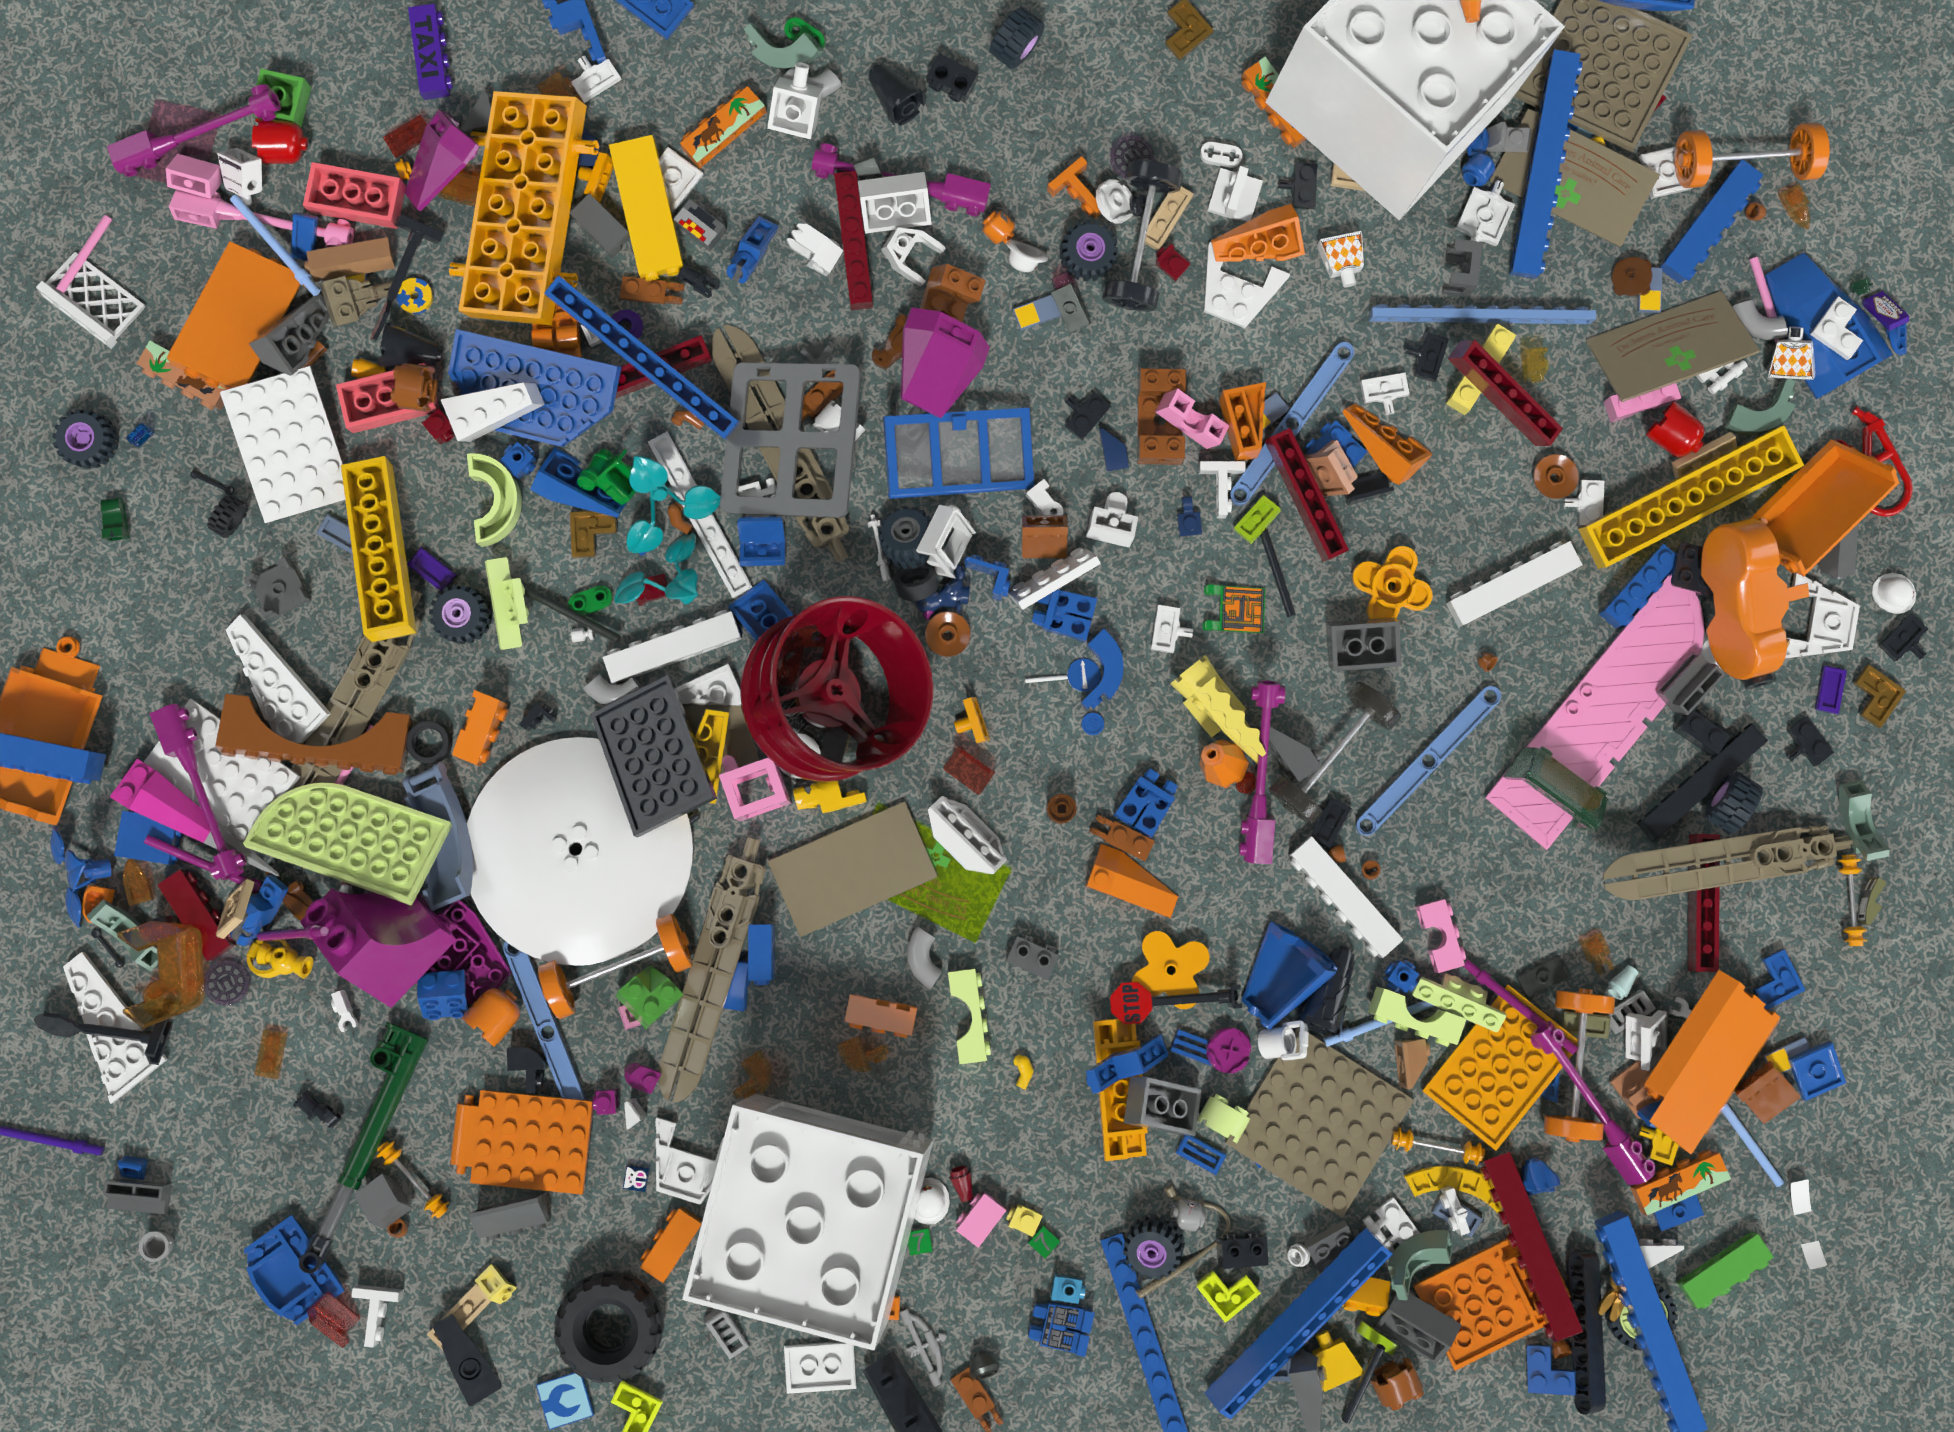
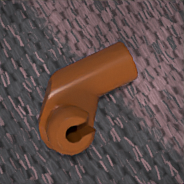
(685, 415)
(675, 517)

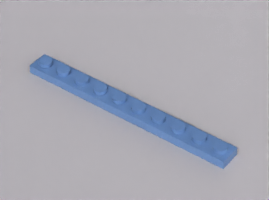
(1491, 314)

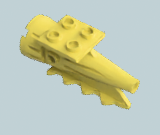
(1217, 707)

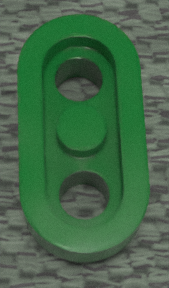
(804, 28)
(590, 601)

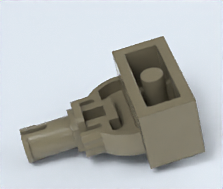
(348, 300)

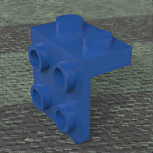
(761, 541)
(996, 569)
(442, 994)

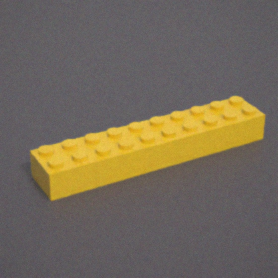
(1691, 497)

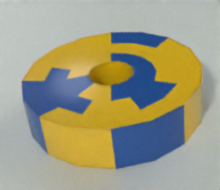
(418, 305)

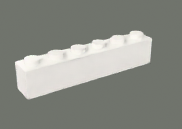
(1513, 584)
(672, 647)
(1345, 897)

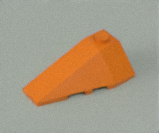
(1392, 453)
(1125, 879)

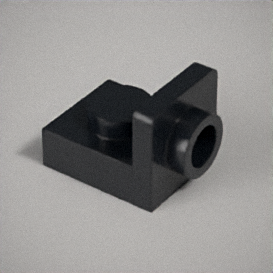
(533, 718)

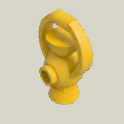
(282, 960)

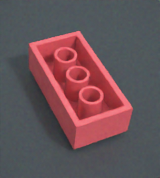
(354, 195)
(368, 403)

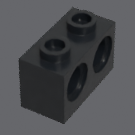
(955, 74)

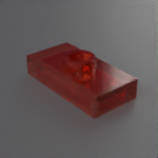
(406, 136)

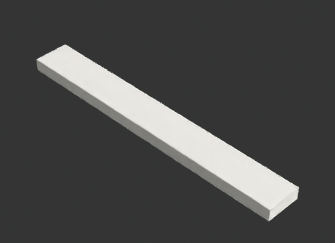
(706, 528)

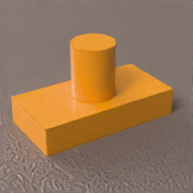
(598, 176)
(973, 721)

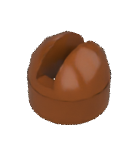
(1755, 214)
(1487, 662)
(1337, 854)
(1367, 866)
(394, 1228)
(1561, 1349)

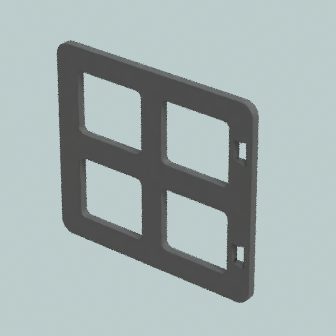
(791, 440)

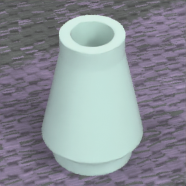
(1622, 983)

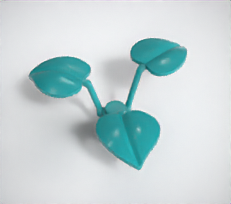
(651, 477)
(682, 587)

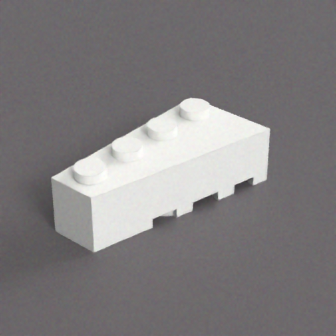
(487, 410)

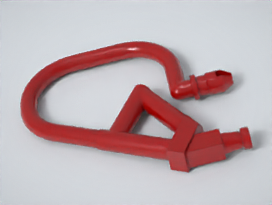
(1876, 424)

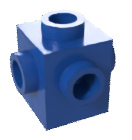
(524, 465)
(1393, 974)

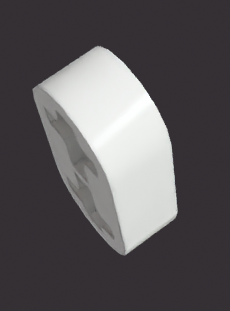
(1222, 149)

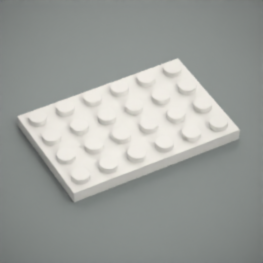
(286, 444)
(234, 785)

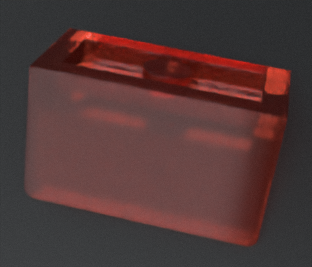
(968, 770)
(332, 1318)

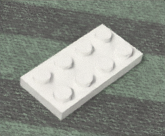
(1053, 578)

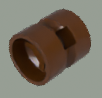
(1061, 809)

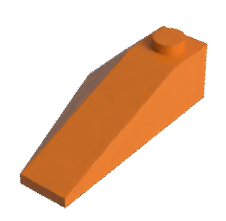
(1265, 237)

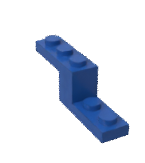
(572, 16)
(1126, 1064)

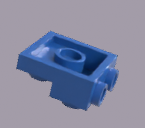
(1336, 431)

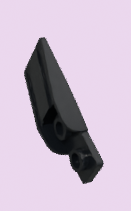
(466, 1361)

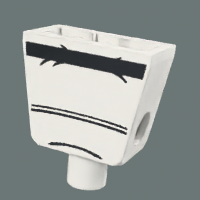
(241, 173)

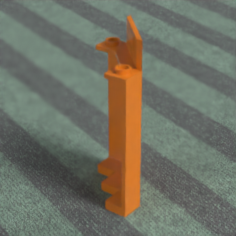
(51, 707)
(1708, 1060)

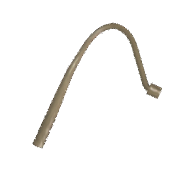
(1154, 1284)

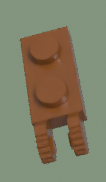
(649, 291)
(1124, 838)
(975, 1398)

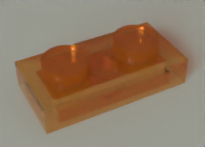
(271, 1054)

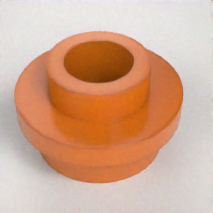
(61, 647)

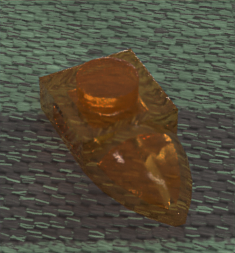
(1796, 206)
(136, 884)

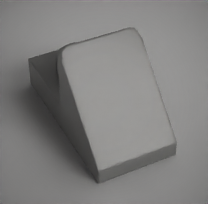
(1508, 138)

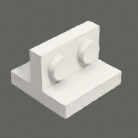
(1235, 195)
(1646, 1038)

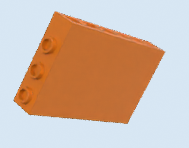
(234, 308)
(1824, 503)

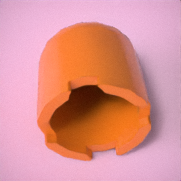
(494, 1014)

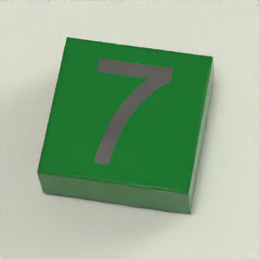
(919, 1242)
(1044, 1242)

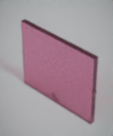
(173, 119)

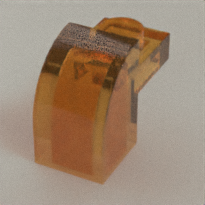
(856, 1057)
(760, 1072)

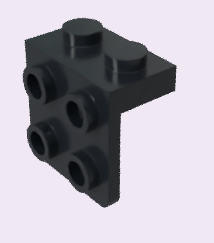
(1688, 570)

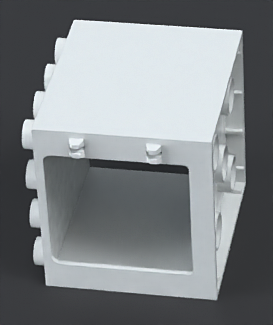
(1406, 85)
(808, 1220)

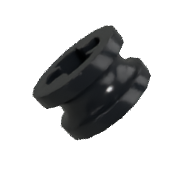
(1137, 205)

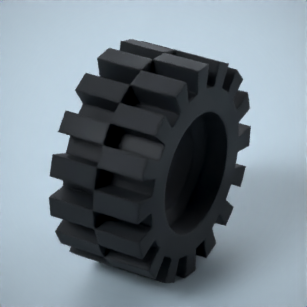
(227, 516)

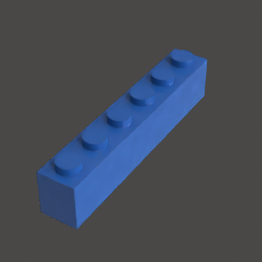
(1711, 221)

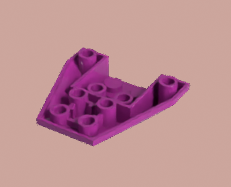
(439, 158)
(938, 359)
(470, 952)

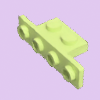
(506, 602)
(1460, 999)

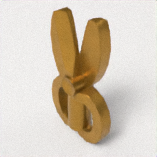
(1611, 1298)

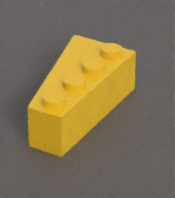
(711, 743)

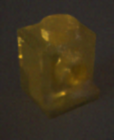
(1534, 364)

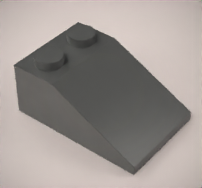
(1292, 756)

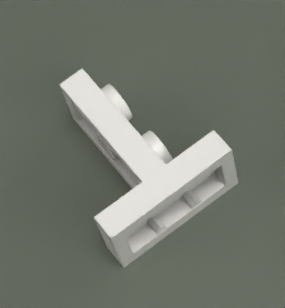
(1223, 483)
(377, 1309)

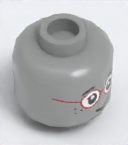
(1188, 1215)

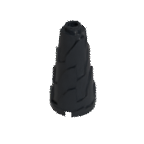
(1327, 1005)

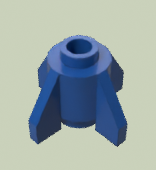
(1538, 1177)

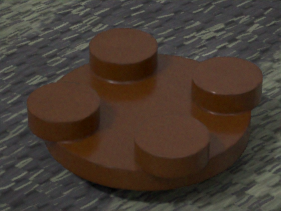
(1632, 277)

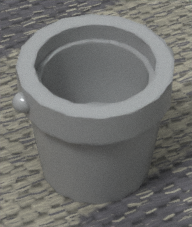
(155, 1245)

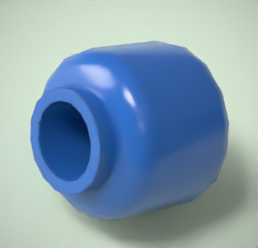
(1478, 169)

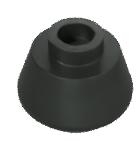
(983, 1365)

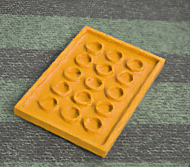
(1496, 1074)

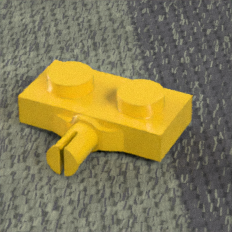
(1662, 1148)

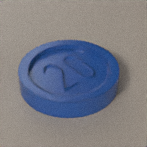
(1092, 724)

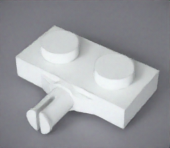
(595, 78)
(1385, 390)
(1589, 501)
(1168, 629)
(1457, 1212)

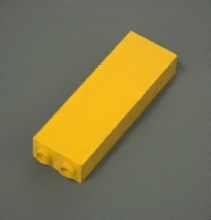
(647, 207)

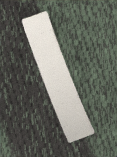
(1801, 1204)

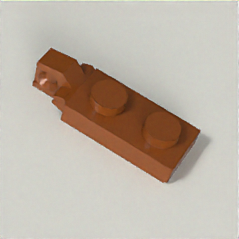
(820, 396)

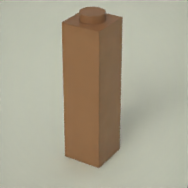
(349, 259)

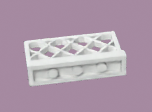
(82, 316)

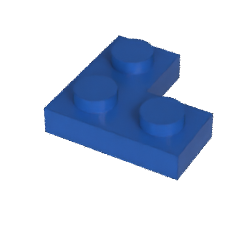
(1784, 981)
(1543, 1378)

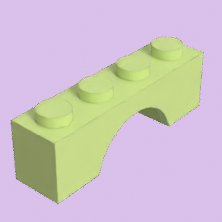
(965, 986)
(1392, 1007)

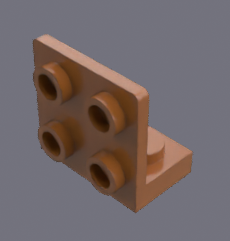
(1044, 536)
(1767, 1092)

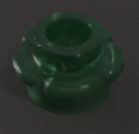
(1861, 286)

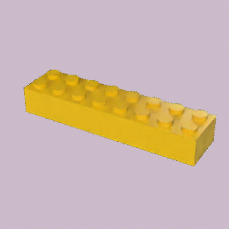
(378, 549)

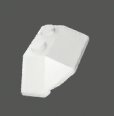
(966, 836)

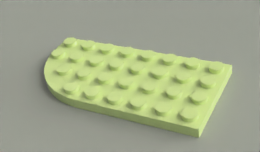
(351, 838)

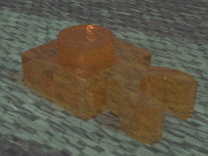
(1595, 950)

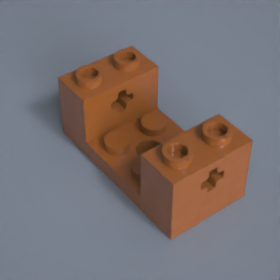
(951, 291)
(1158, 443)

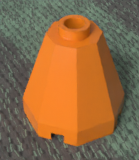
(1223, 763)

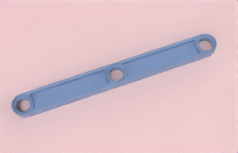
(1300, 412)
(1439, 749)
(542, 1016)

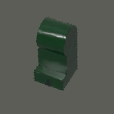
(114, 519)

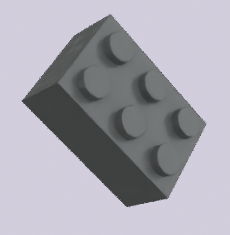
(1364, 644)
(1162, 1106)

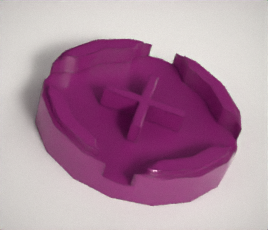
(1228, 1050)

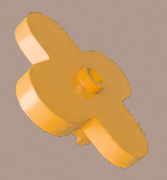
(1399, 569)
(1161, 954)

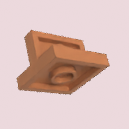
(1332, 470)
(1630, 1087)

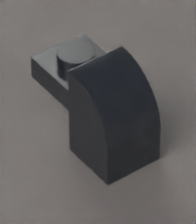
(527, 1059)

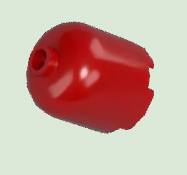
(278, 141)
(1678, 431)

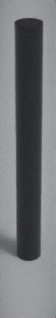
(1277, 573)
(1363, 1383)

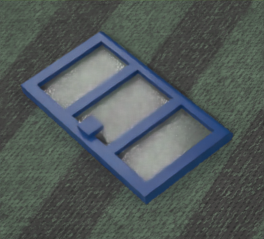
(958, 453)

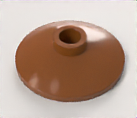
(1565, 471)
(947, 622)

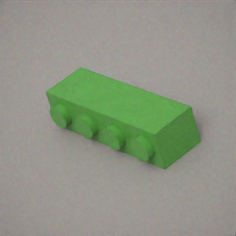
(1725, 1270)

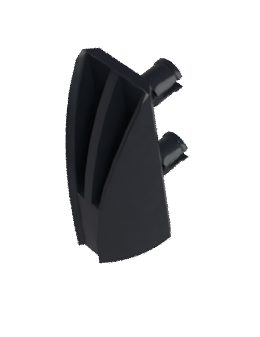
(899, 1396)

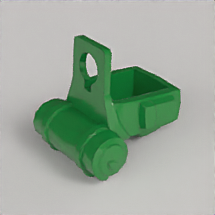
(608, 474)

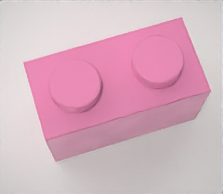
(193, 176)
(980, 1218)

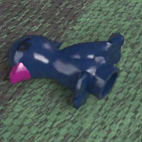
(951, 595)

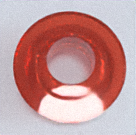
(1248, 783)

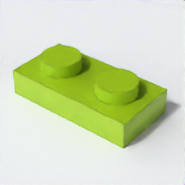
(1257, 519)

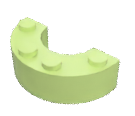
(506, 503)

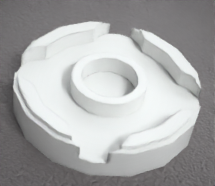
(1114, 201)

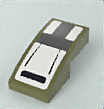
(1868, 907)

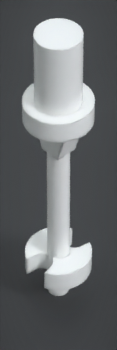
(882, 561)

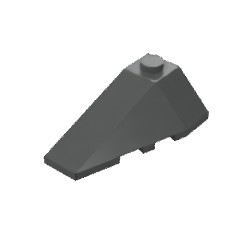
(290, 339)
(1308, 1385)

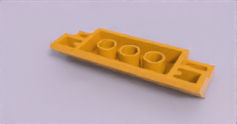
(1119, 1138)

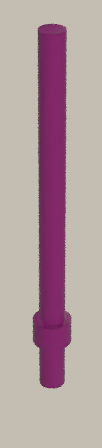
(195, 860)
(311, 932)
(1483, 977)

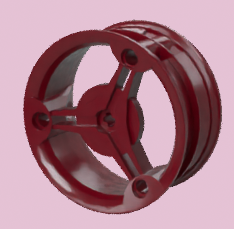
(839, 620)

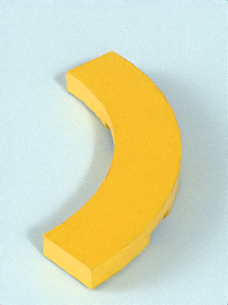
(1459, 1178)

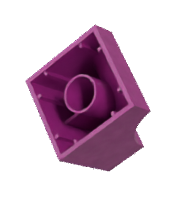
(378, 940)

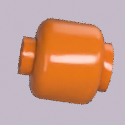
(998, 227)

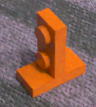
(1075, 187)

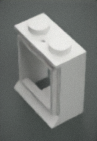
(936, 534)

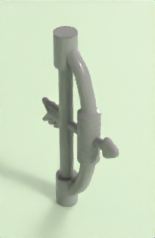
(932, 1342)

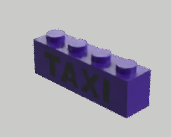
(429, 51)

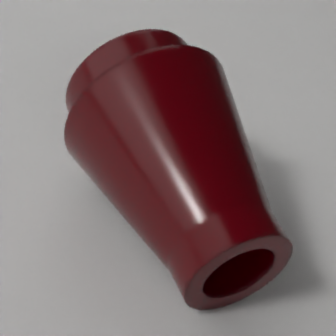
(961, 1181)

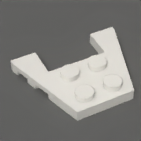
(1236, 298)
(1830, 624)
(679, 1171)

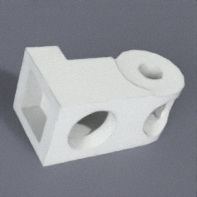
(1042, 500)

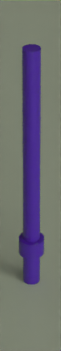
(77, 1146)

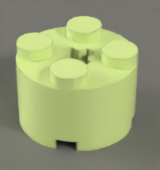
(1224, 1118)

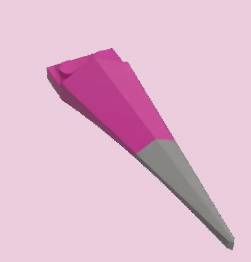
(159, 800)

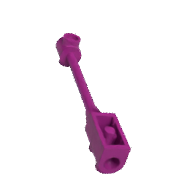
(146, 147)
(954, 192)
(178, 742)
(1259, 825)
(1621, 1147)

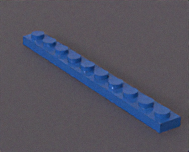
(1143, 1336)

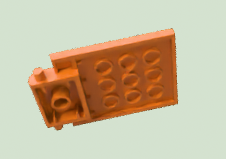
(523, 1141)
(1486, 1298)

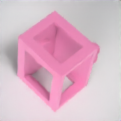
(735, 775)

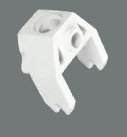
(816, 247)
(898, 254)

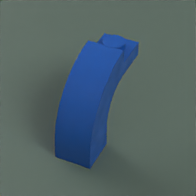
(1111, 659)

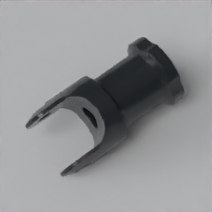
(697, 280)

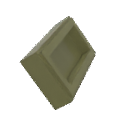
(1597, 1024)

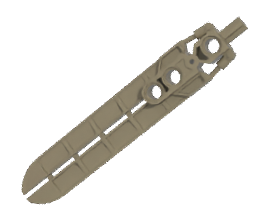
(756, 420)
(367, 702)
(1792, 850)
(722, 974)

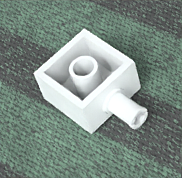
(795, 104)

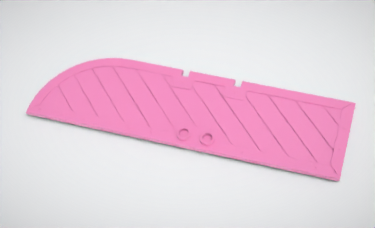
(1608, 706)

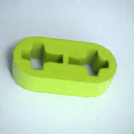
(1376, 1337)

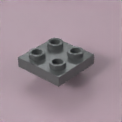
(1327, 1245)

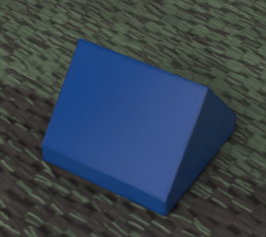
(132, 1167)

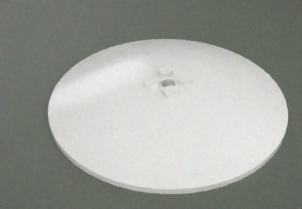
(561, 903)

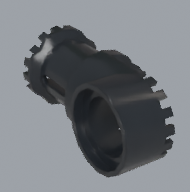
(313, 1109)

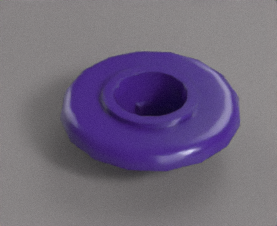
(633, 318)

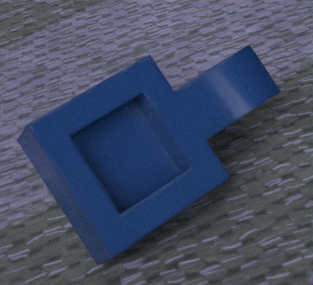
(1189, 522)

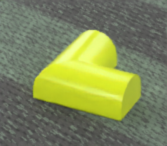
(1224, 1300)
(640, 1404)

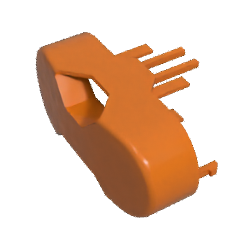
(1748, 598)

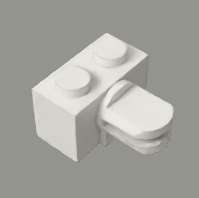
(1112, 522)

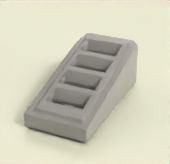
(1639, 994)
(715, 1316)

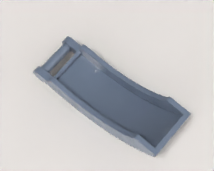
(453, 867)

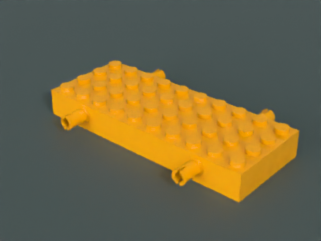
(522, 207)

